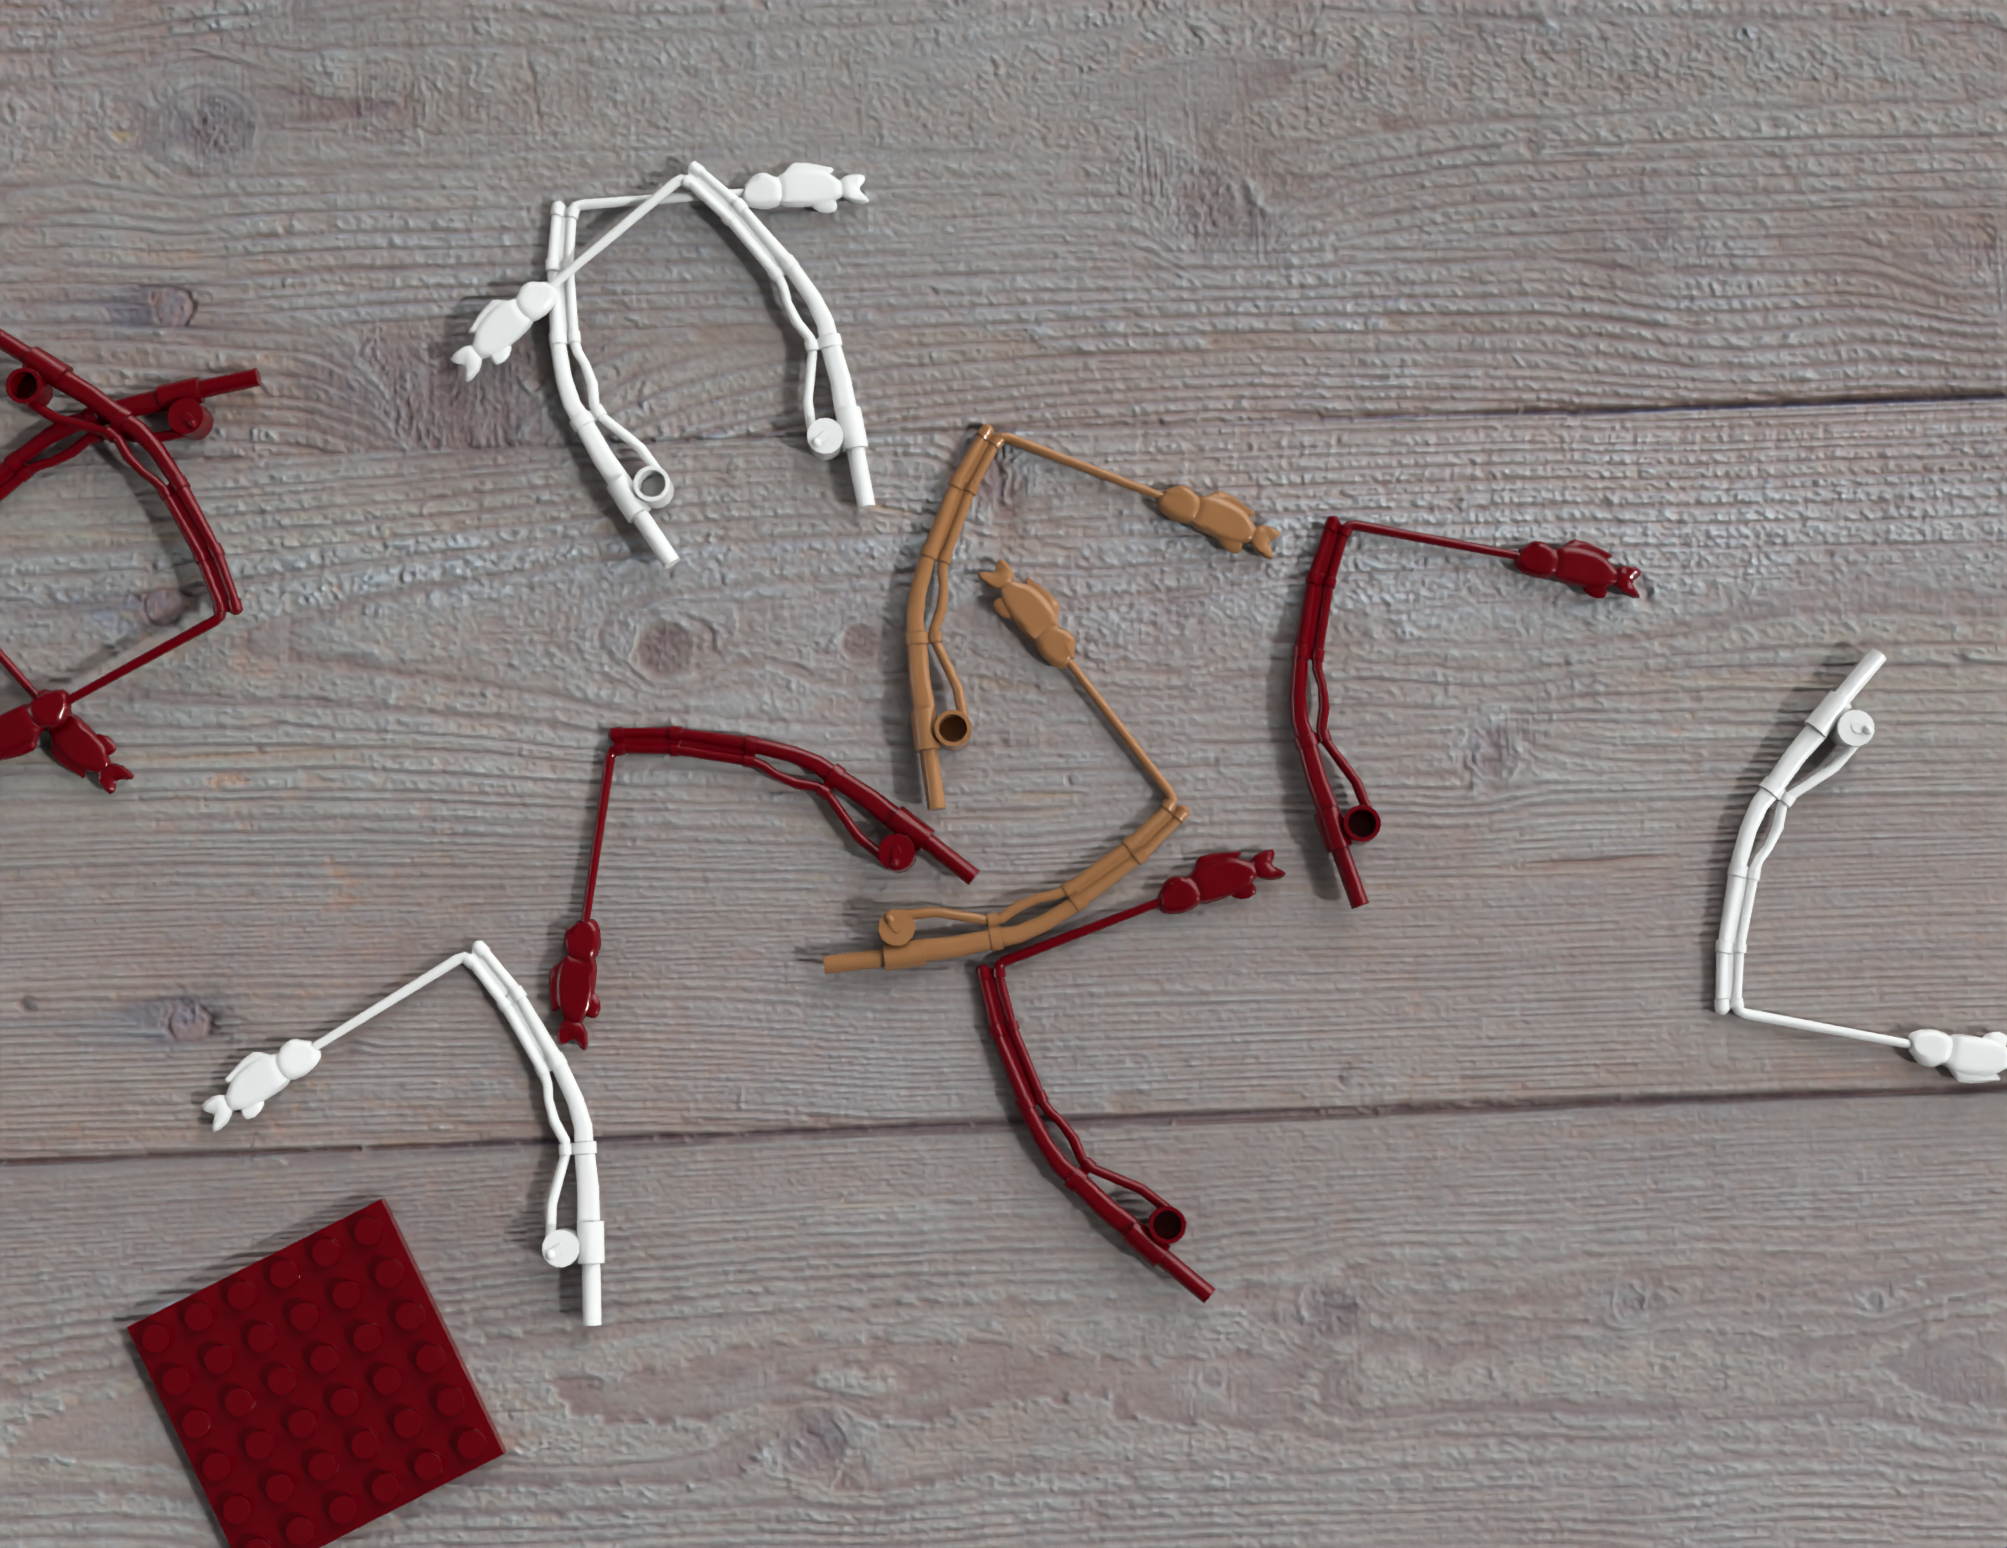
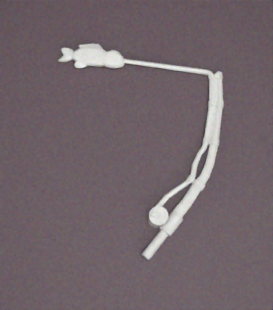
(797, 187)
(507, 320)
(1966, 1056)
(264, 1075)

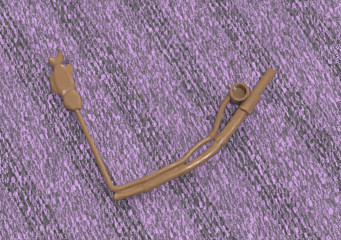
(1213, 514)
(1037, 617)

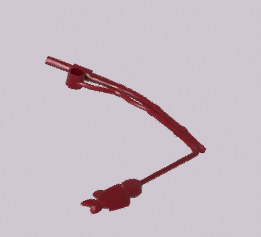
(33, 389)
(1572, 564)
(74, 742)
(1211, 880)
(574, 977)

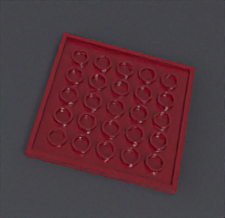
(317, 1387)

